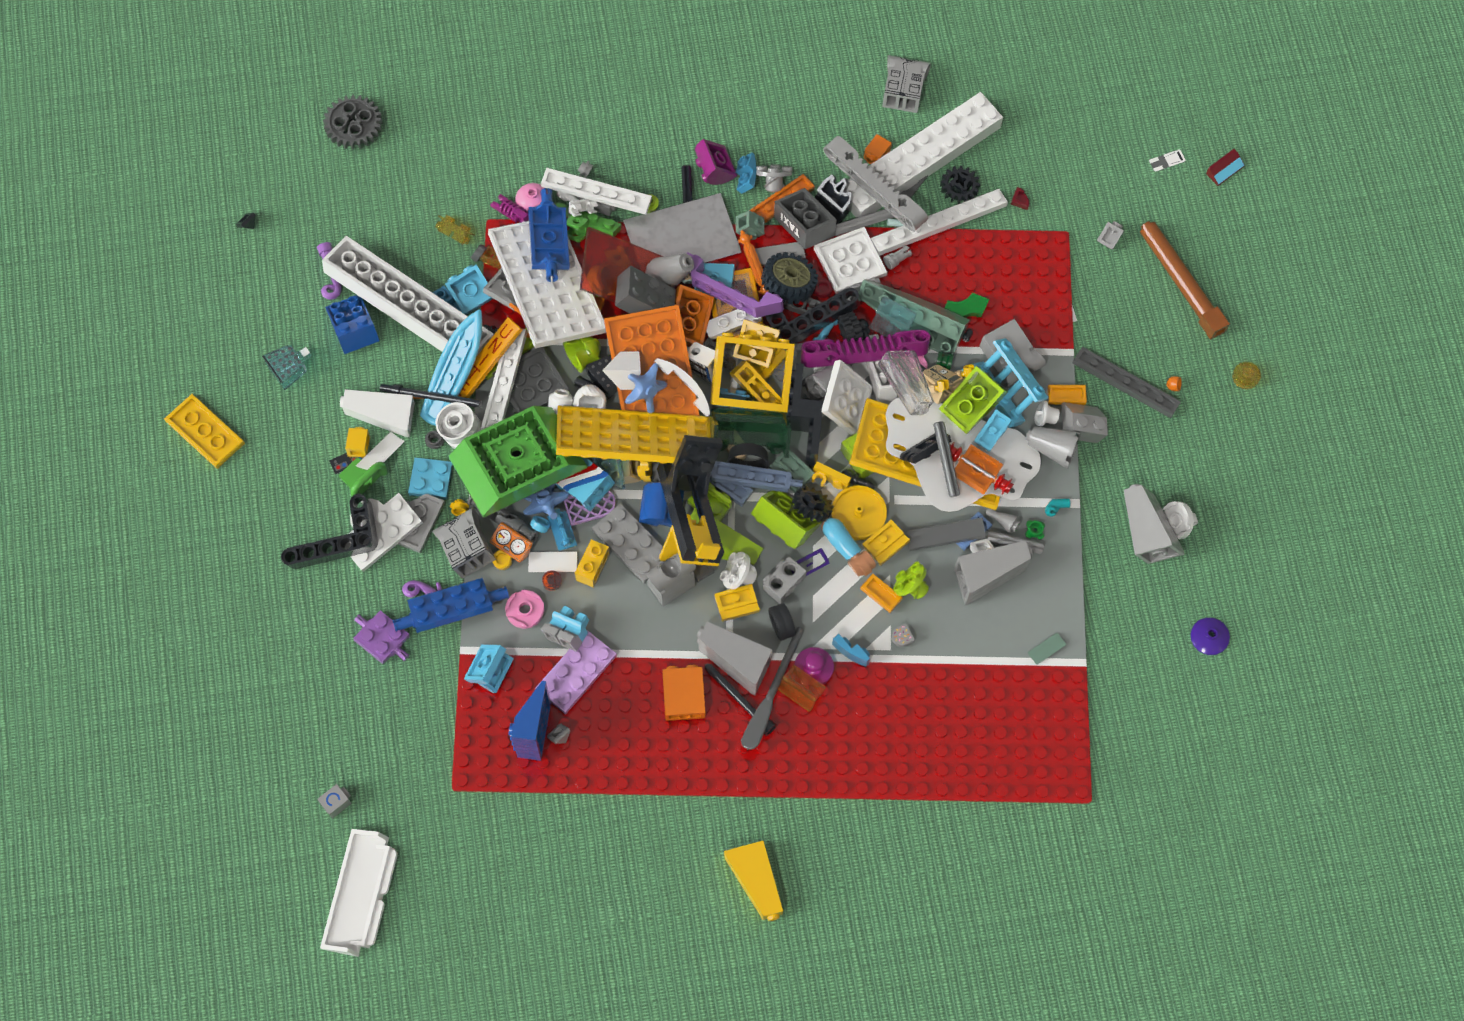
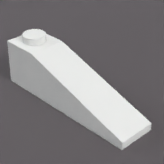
(882, 388)

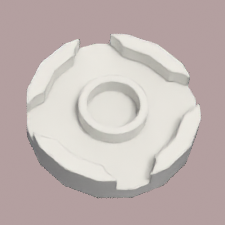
(1180, 518)

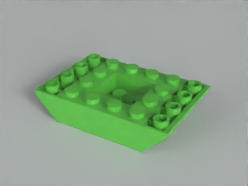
(500, 479)

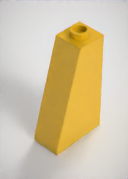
(755, 875)

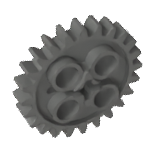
(352, 122)

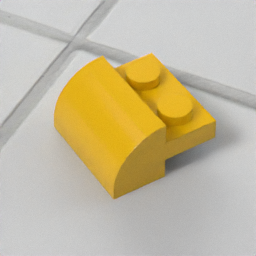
(757, 354)

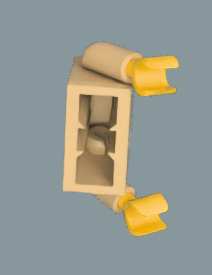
(943, 381)

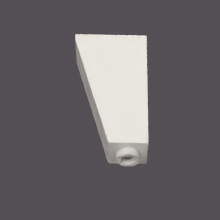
(383, 410)

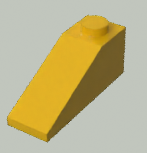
(754, 384)

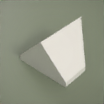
(622, 366)

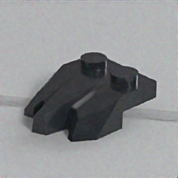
(834, 197)

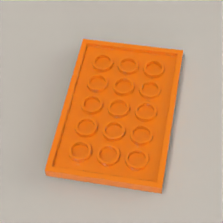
(655, 335)

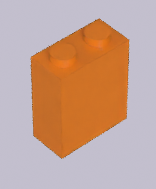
(683, 693)

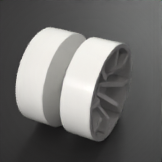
(456, 423)

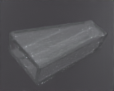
(907, 380)

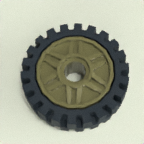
(789, 277)

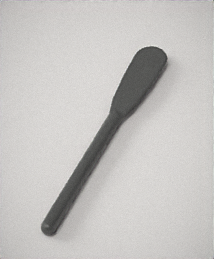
(759, 721)

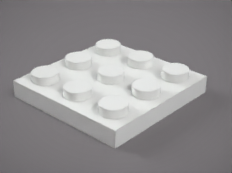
(849, 259)
(846, 397)

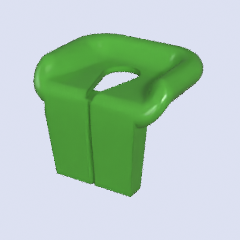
(359, 479)

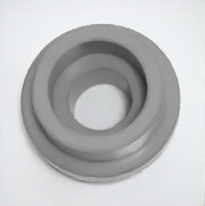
(585, 169)

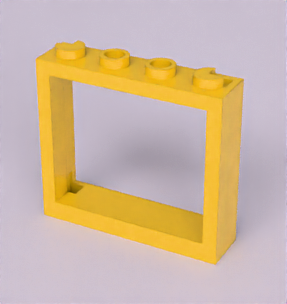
(747, 340)

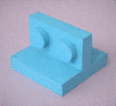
(489, 667)

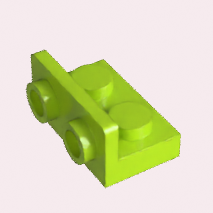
(719, 502)

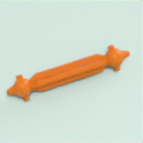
(753, 260)

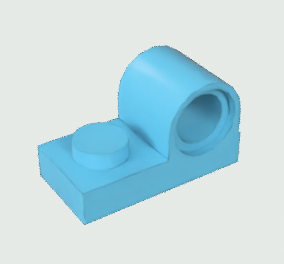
(992, 430)

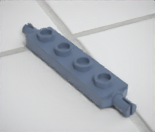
(753, 477)

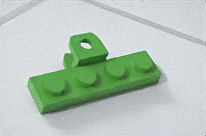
(579, 224)

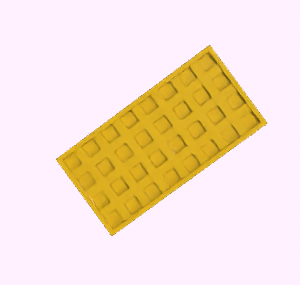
(625, 433)

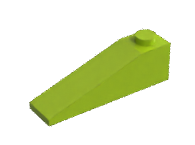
(733, 541)

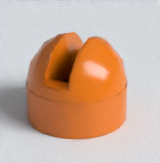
(1174, 383)

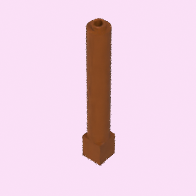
(1210, 317)

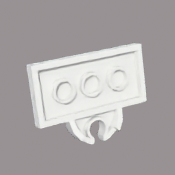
(392, 522)

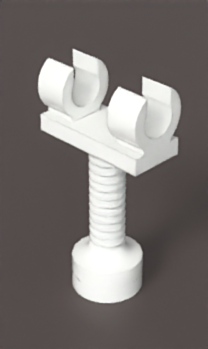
(577, 205)

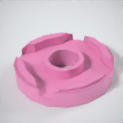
(528, 619)

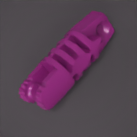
(510, 209)

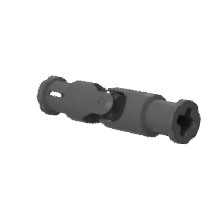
(512, 521)

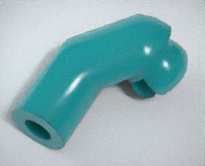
(1055, 504)

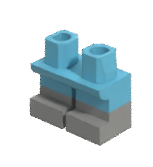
(566, 630)

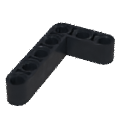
(809, 317)
(338, 543)

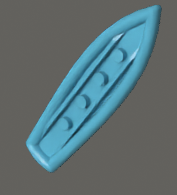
(454, 364)

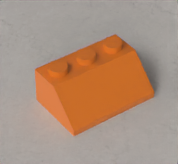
(695, 313)

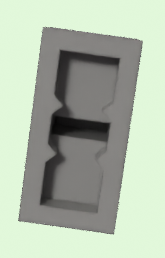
(788, 582)

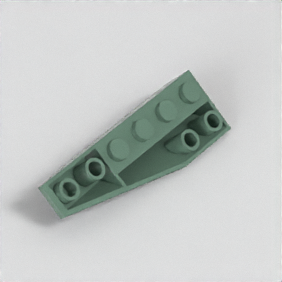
(943, 325)

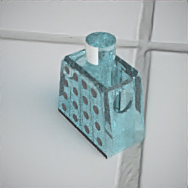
(287, 364)

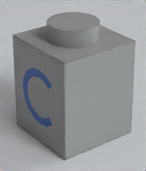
(335, 800)

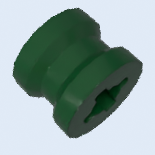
(945, 360)

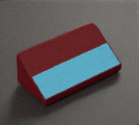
(1225, 167)

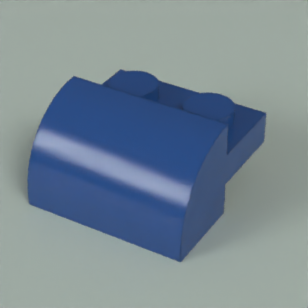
(654, 506)

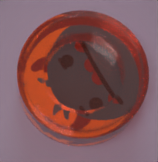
(552, 580)

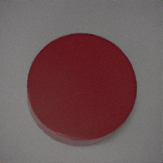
(823, 288)

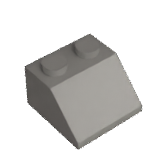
(1085, 420)

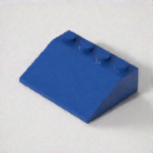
(531, 724)

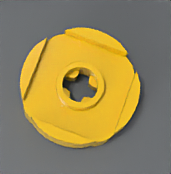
(645, 471)

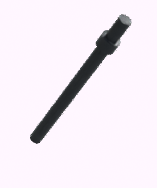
(399, 389)

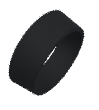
(749, 449)

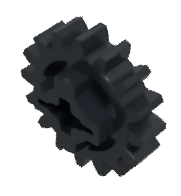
(960, 184)
(812, 504)

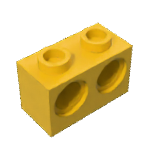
(592, 563)

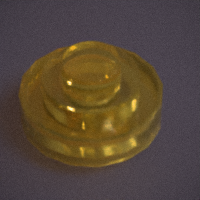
(1246, 375)

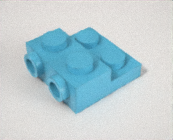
(468, 289)

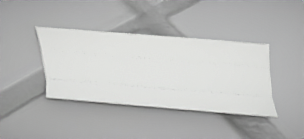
(381, 451)

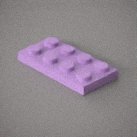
(577, 672)

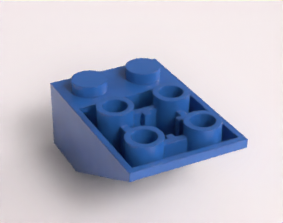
(352, 324)

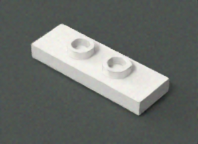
(728, 323)

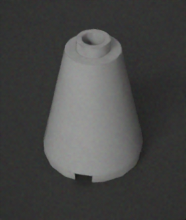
(670, 268)
(817, 383)
(1054, 443)

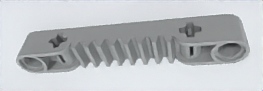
(846, 158)

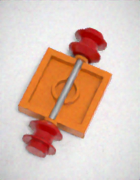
(979, 470)

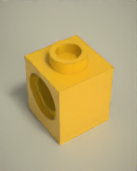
(357, 442)

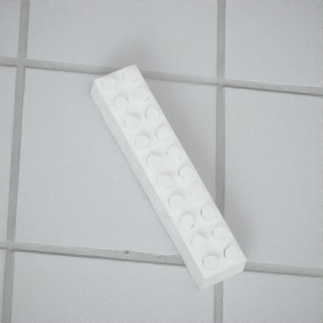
(929, 150)
(395, 293)

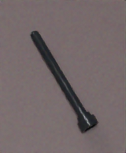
(737, 696)

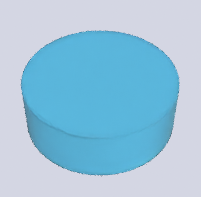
(540, 524)

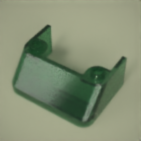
(751, 426)

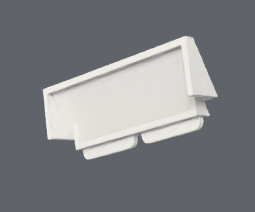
(359, 893)

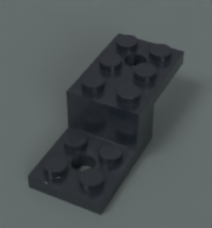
(805, 415)

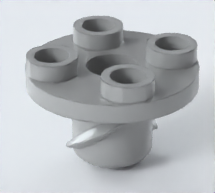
(774, 176)

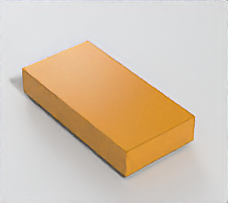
(1066, 393)
(881, 593)

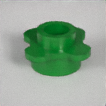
(1039, 525)

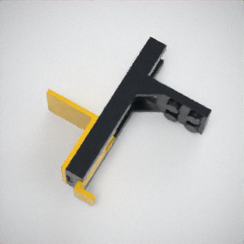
(692, 541)

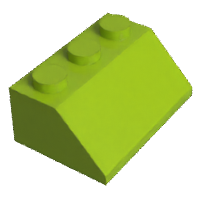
(777, 513)

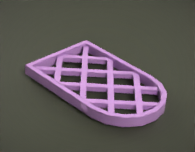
(586, 519)

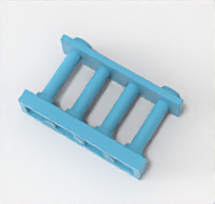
(1026, 379)

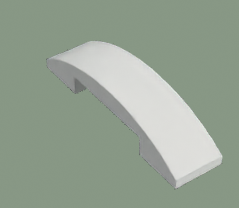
(700, 402)

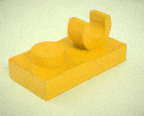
(837, 479)

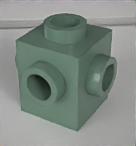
(750, 223)

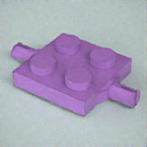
(380, 637)

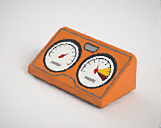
(511, 542)

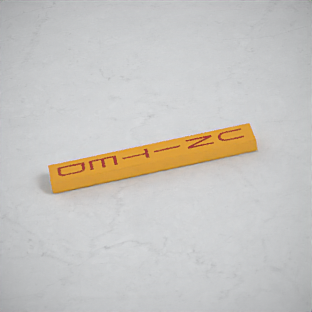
(490, 356)

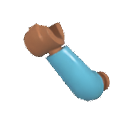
(844, 543)

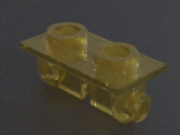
(448, 225)

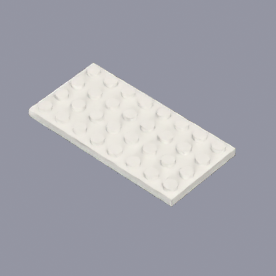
(551, 309)

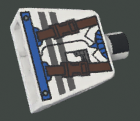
(701, 360)

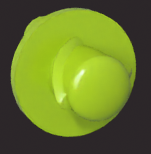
(912, 581)

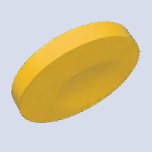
(860, 511)

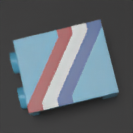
(587, 485)

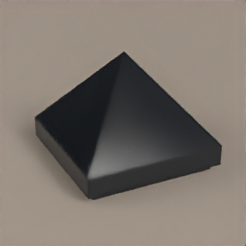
(246, 221)

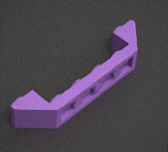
(768, 304)

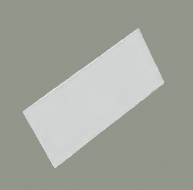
(552, 561)

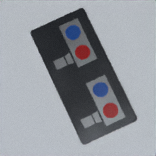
(341, 462)

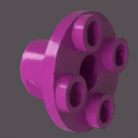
(816, 663)

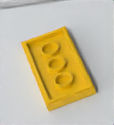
(204, 431)

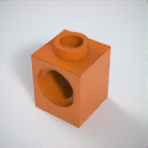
(876, 149)

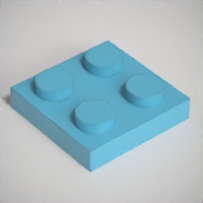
(430, 478)

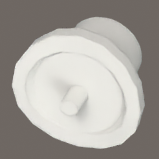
(1046, 414)

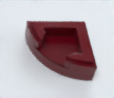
(1020, 199)

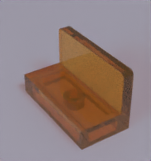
(801, 687)

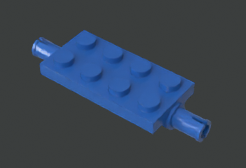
(548, 236)
(450, 605)

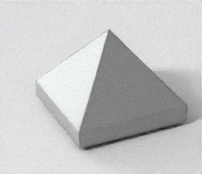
(559, 734)

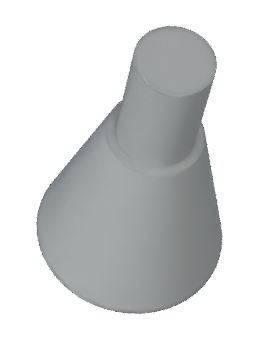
(1007, 521)

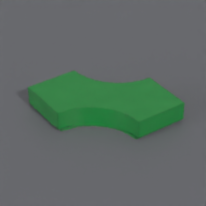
(972, 306)

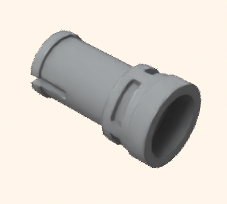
(894, 259)

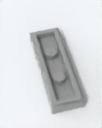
(766, 252)

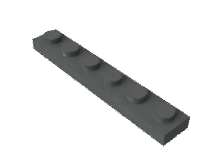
(1126, 382)

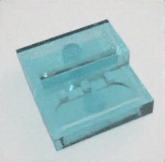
(892, 318)

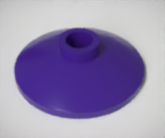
(1205, 643)

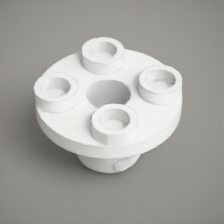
(738, 571)

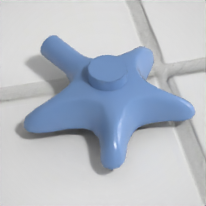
(646, 387)
(545, 501)

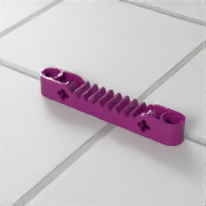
(817, 352)

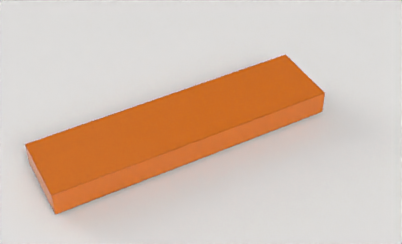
(766, 207)

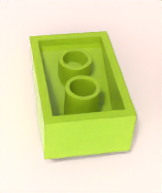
(973, 399)

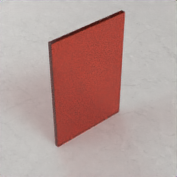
(606, 259)

